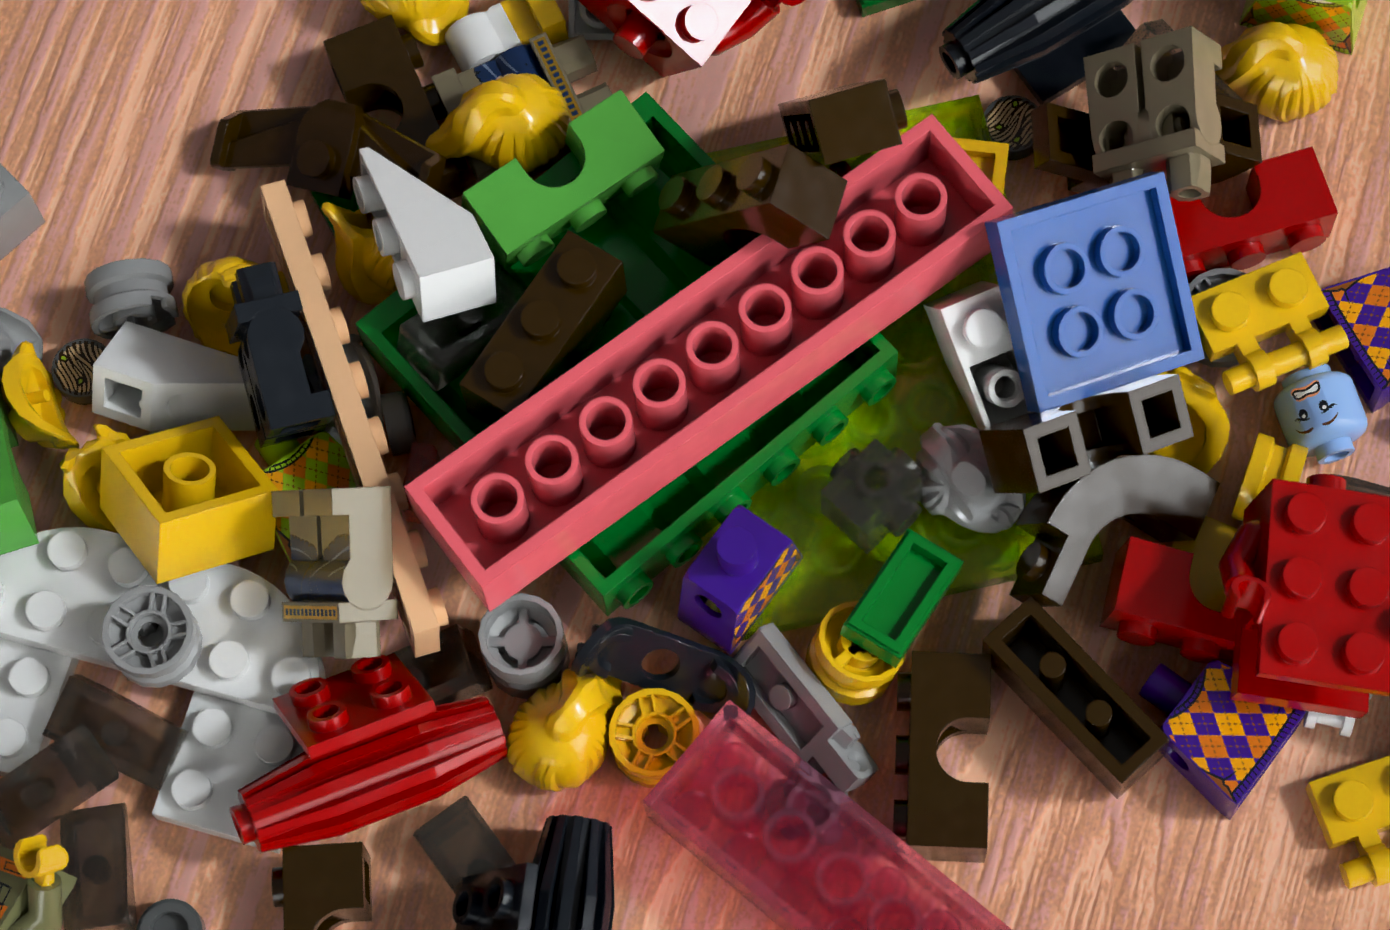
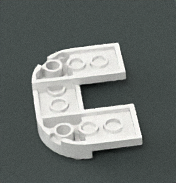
(55, 615)

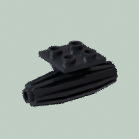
(1036, 39)
(560, 890)

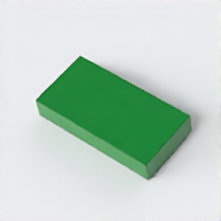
(901, 598)

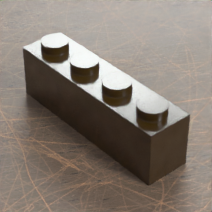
(845, 121)

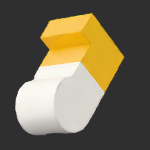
(505, 25)

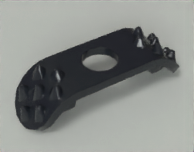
(701, 677)

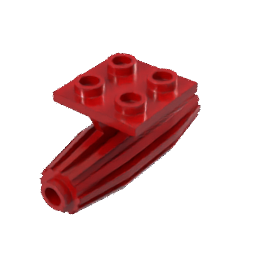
(368, 754)

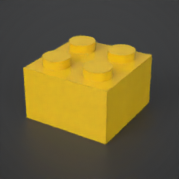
(187, 499)

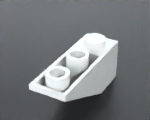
(433, 241)
(979, 352)
(167, 382)

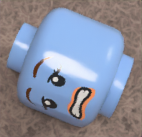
(1321, 413)

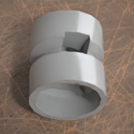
(523, 645)

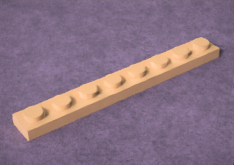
(361, 437)

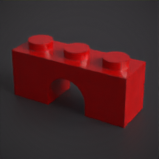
(1288, 212)
(1154, 603)

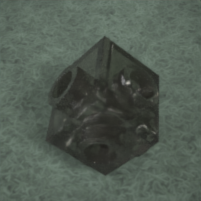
(873, 494)

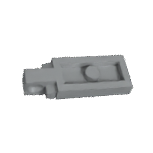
(803, 710)

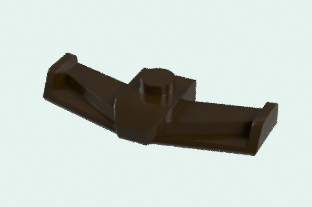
(318, 145)

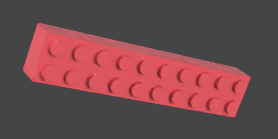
(704, 367)

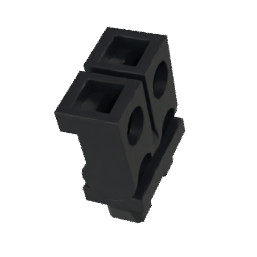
(271, 358)

